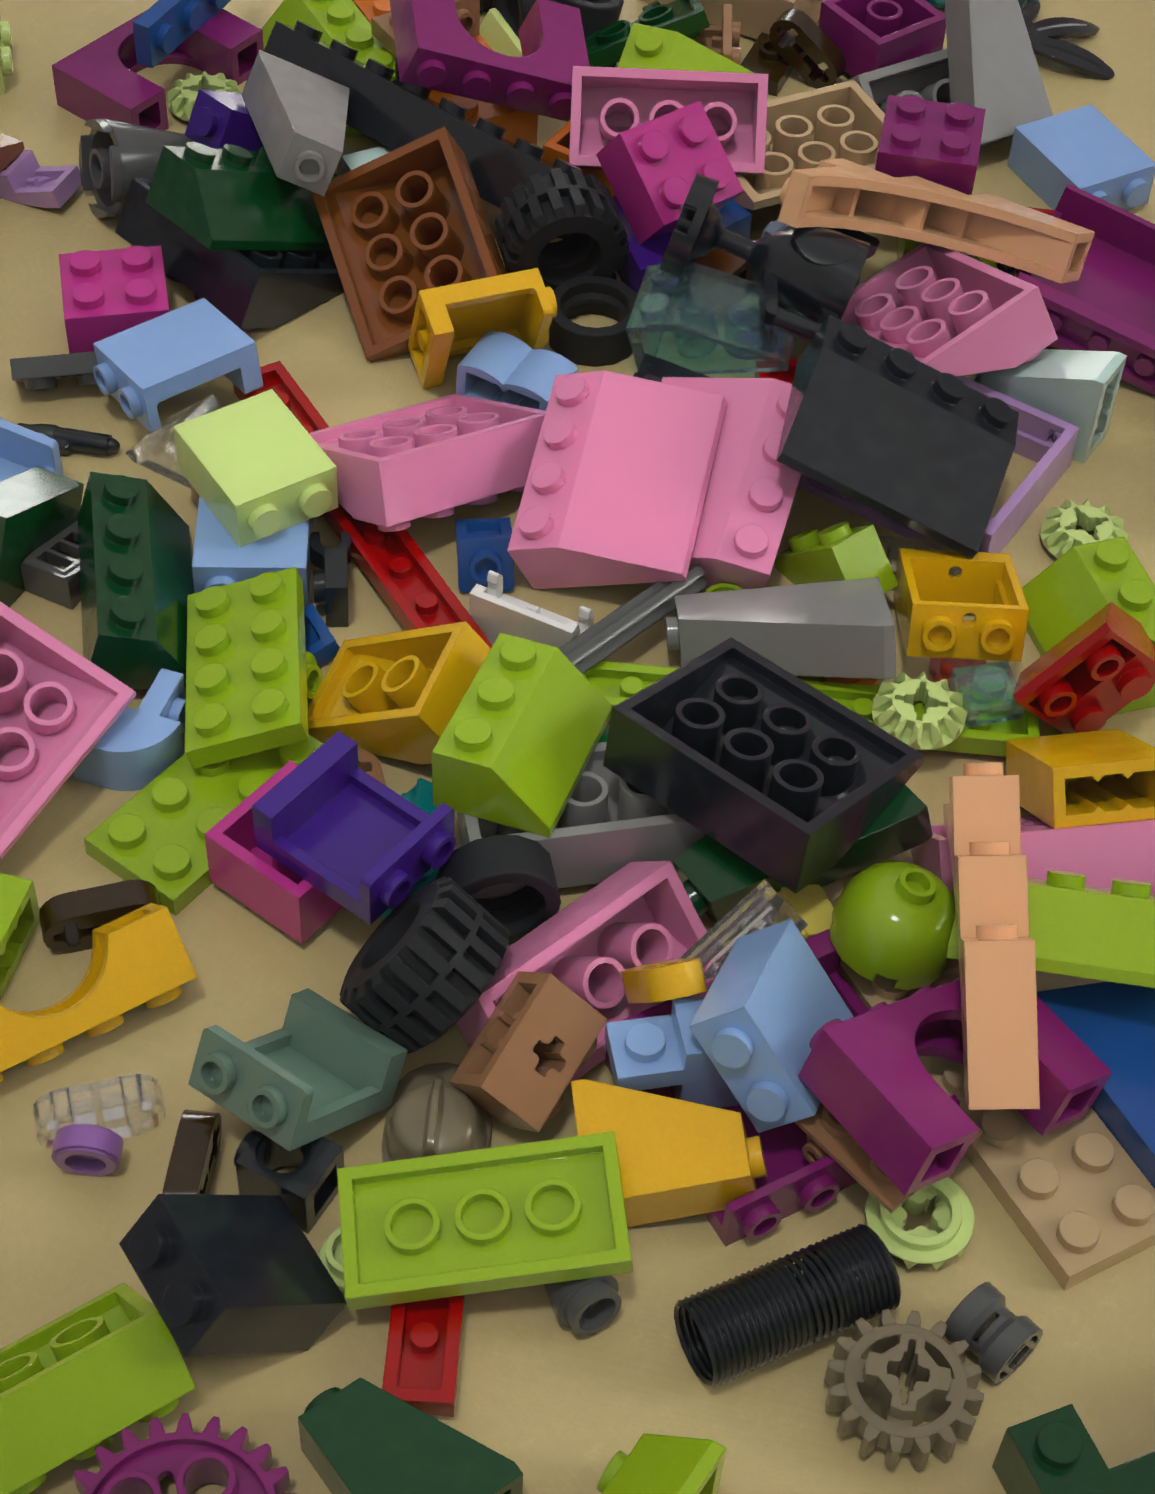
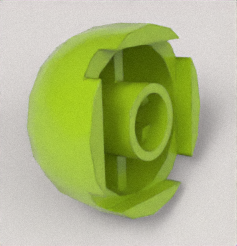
(894, 924)

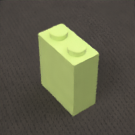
(256, 467)

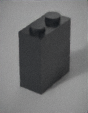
(232, 1274)

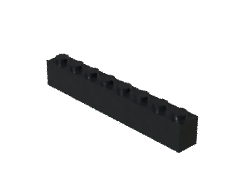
(403, 112)

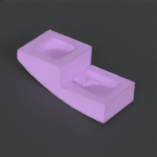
(38, 186)

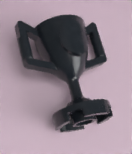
(798, 270)

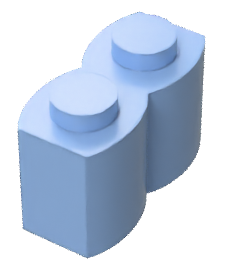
(510, 371)

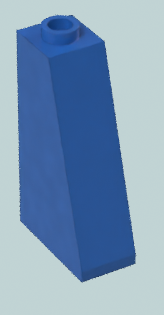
(1120, 1030)

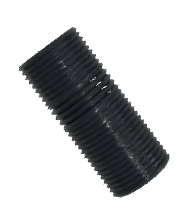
(776, 1314)

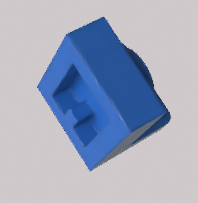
(482, 548)

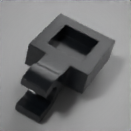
(332, 582)

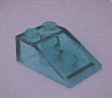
(705, 323)

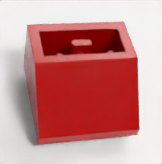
(1090, 673)

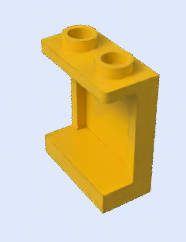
(457, 315)

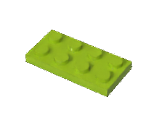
(245, 668)
(164, 825)
(482, 1221)

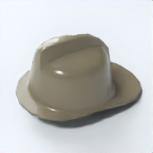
(433, 1116)

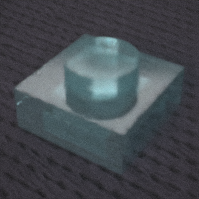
(987, 693)

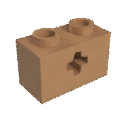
(529, 1051)

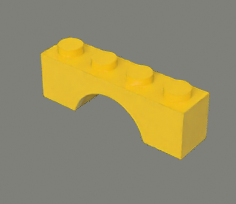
(130, 964)

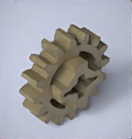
(869, 1391)

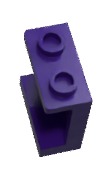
(351, 831)

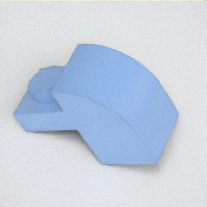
(140, 740)
(666, 1054)

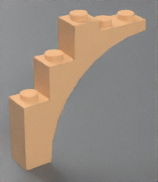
(920, 210)
(993, 939)

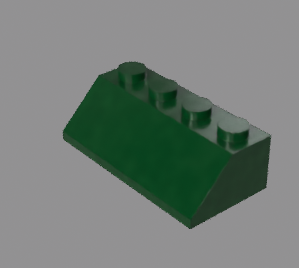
(234, 200)
(133, 579)

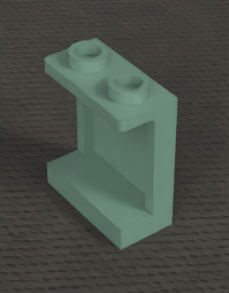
(304, 1077)

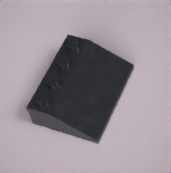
(244, 285)
(897, 435)
(758, 761)

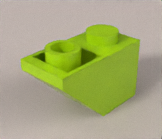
(836, 556)

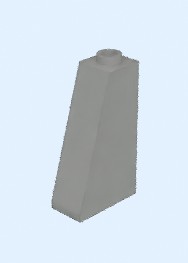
(994, 65)
(298, 120)
(800, 627)

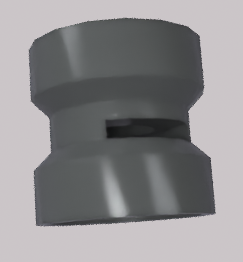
(993, 1332)

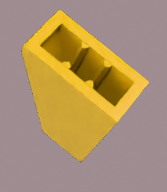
(670, 1151)

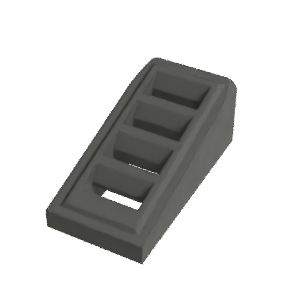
(43, 573)

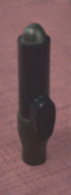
(77, 440)

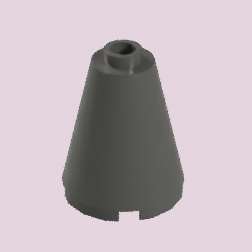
(116, 155)

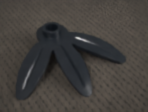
(1045, 42)

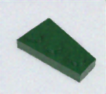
(682, 16)

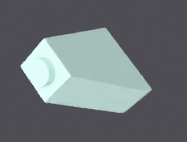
(1068, 385)

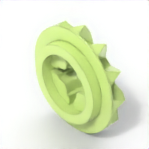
(184, 92)
(1059, 526)
(895, 711)
(949, 1224)

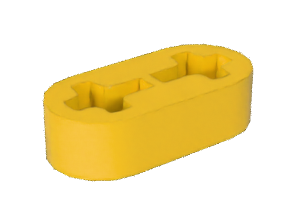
(664, 980)

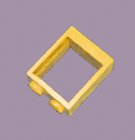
(934, 602)

